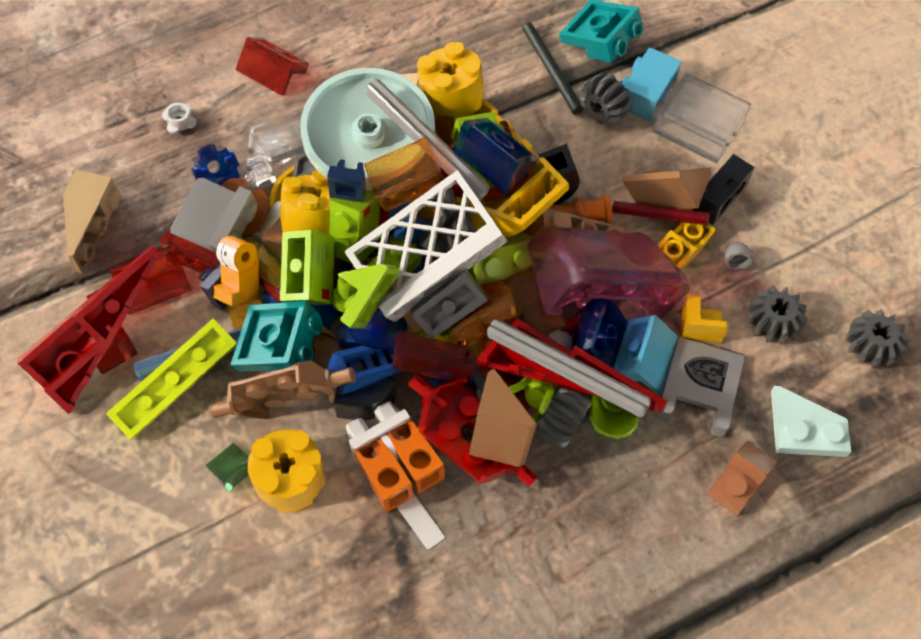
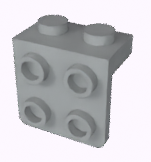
(213, 214)

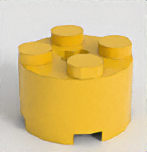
(452, 80)
(305, 203)
(281, 452)

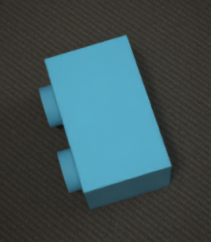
(650, 81)

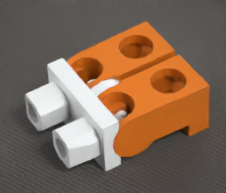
(384, 445)

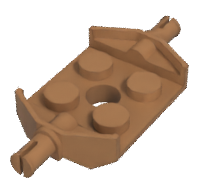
(300, 381)

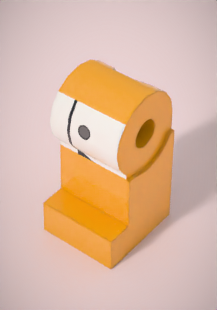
(238, 271)

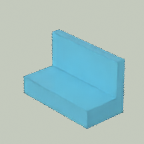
(647, 352)

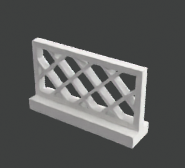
(450, 264)

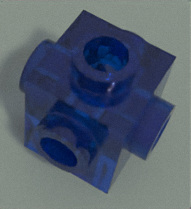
(226, 163)

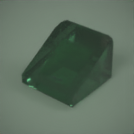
(229, 466)

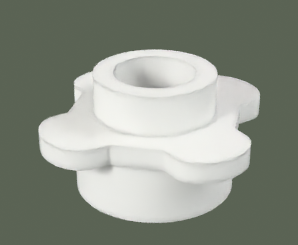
(179, 117)

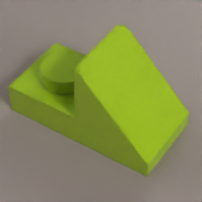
(372, 286)

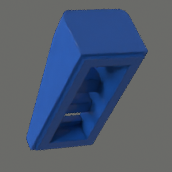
(349, 358)

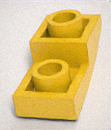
(686, 242)

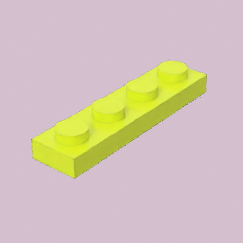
(171, 379)

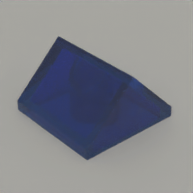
(493, 153)
(600, 330)

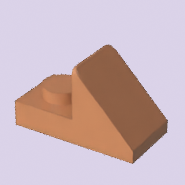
(741, 477)

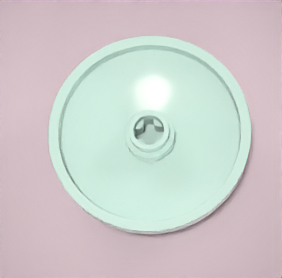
(349, 126)

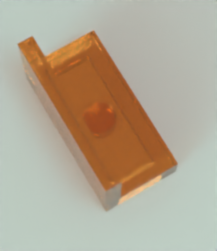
(404, 174)

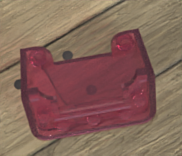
(604, 265)

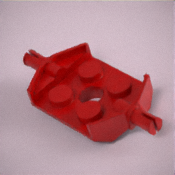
(442, 418)

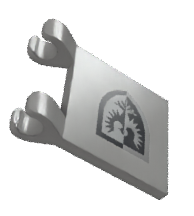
(703, 378)

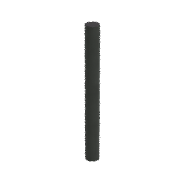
(552, 68)

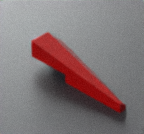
(72, 349)
(507, 360)

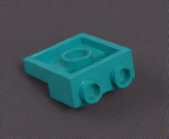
(603, 29)
(276, 336)

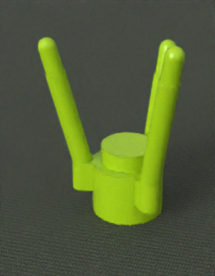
(537, 394)

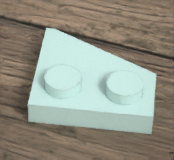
(807, 427)

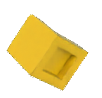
(700, 323)

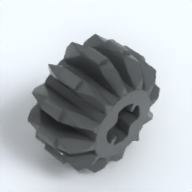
(606, 99)
(777, 314)
(877, 338)
(563, 416)

